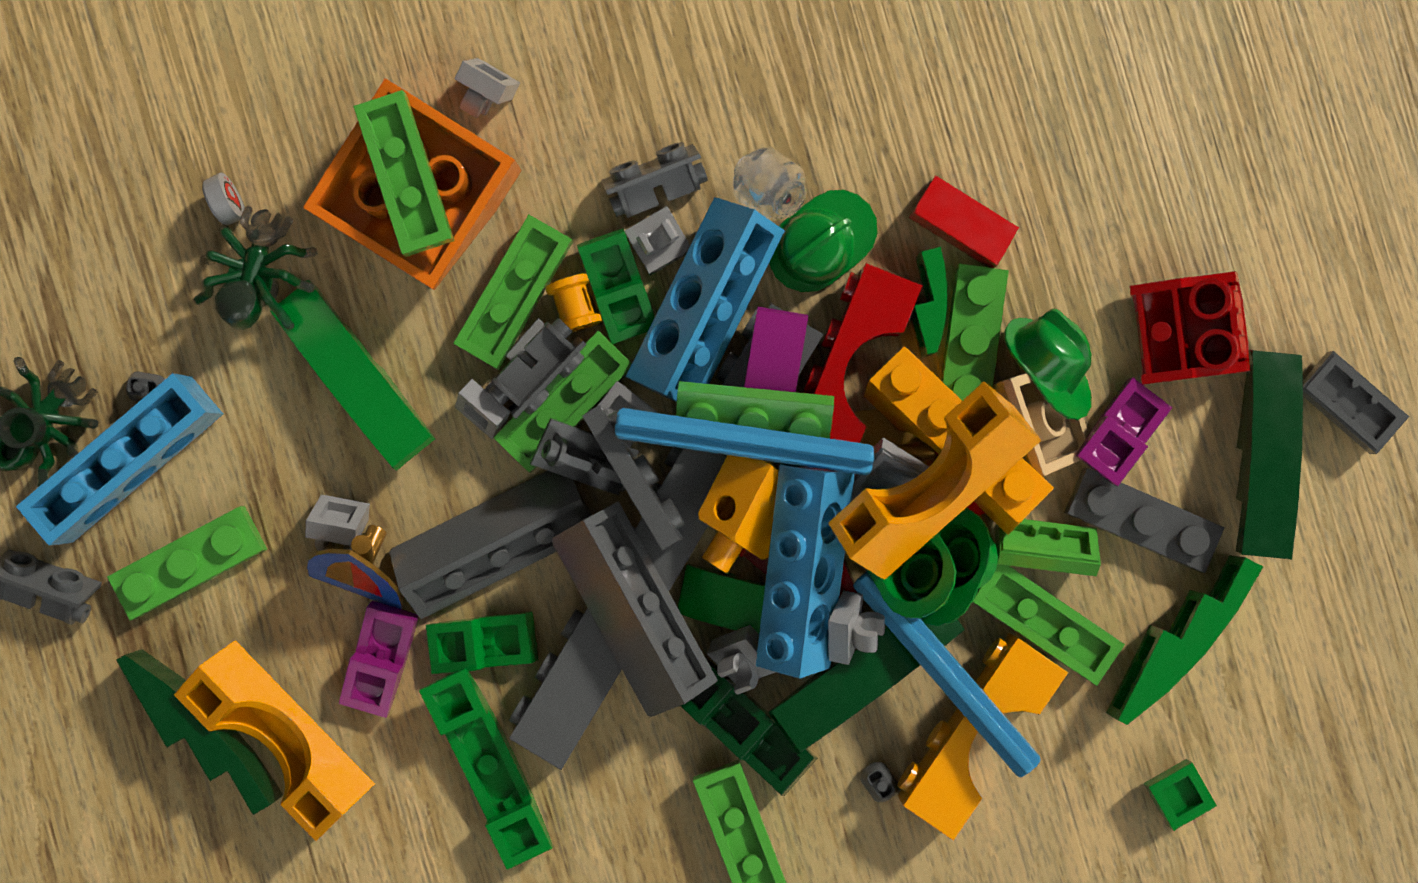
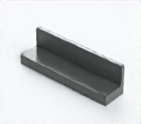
(486, 542)
(634, 610)

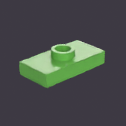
(1050, 547)

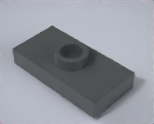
(1352, 403)

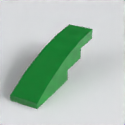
(354, 378)
(1170, 655)

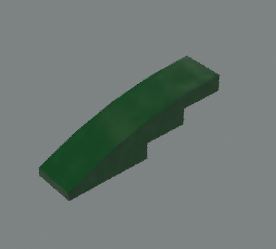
(1270, 454)
(845, 689)
(749, 733)
(215, 750)

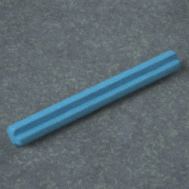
(744, 441)
(954, 682)

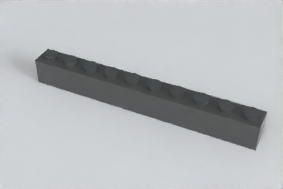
(586, 667)

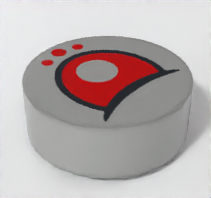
(223, 199)

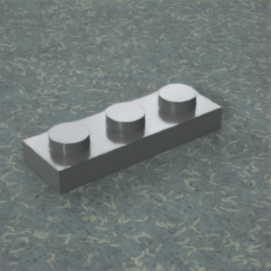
(637, 479)
(1144, 520)

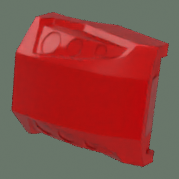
(1191, 327)

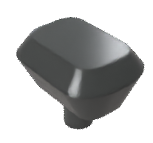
(141, 384)
(879, 781)

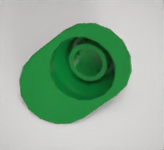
(824, 240)
(1055, 358)
(975, 564)
(920, 582)

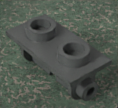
(670, 169)
(553, 356)
(576, 456)
(61, 588)

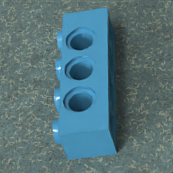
(706, 298)
(119, 460)
(802, 570)

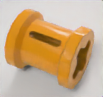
(574, 302)

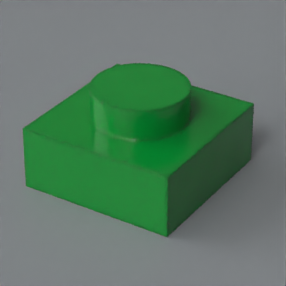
(1180, 794)

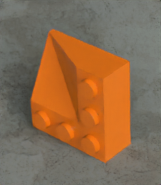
(467, 172)

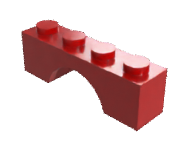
(875, 309)

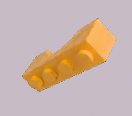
(918, 403)
(893, 523)
(241, 696)
(941, 784)

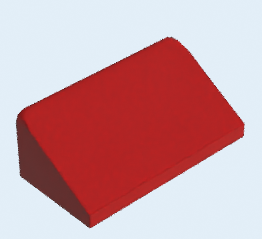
(964, 222)

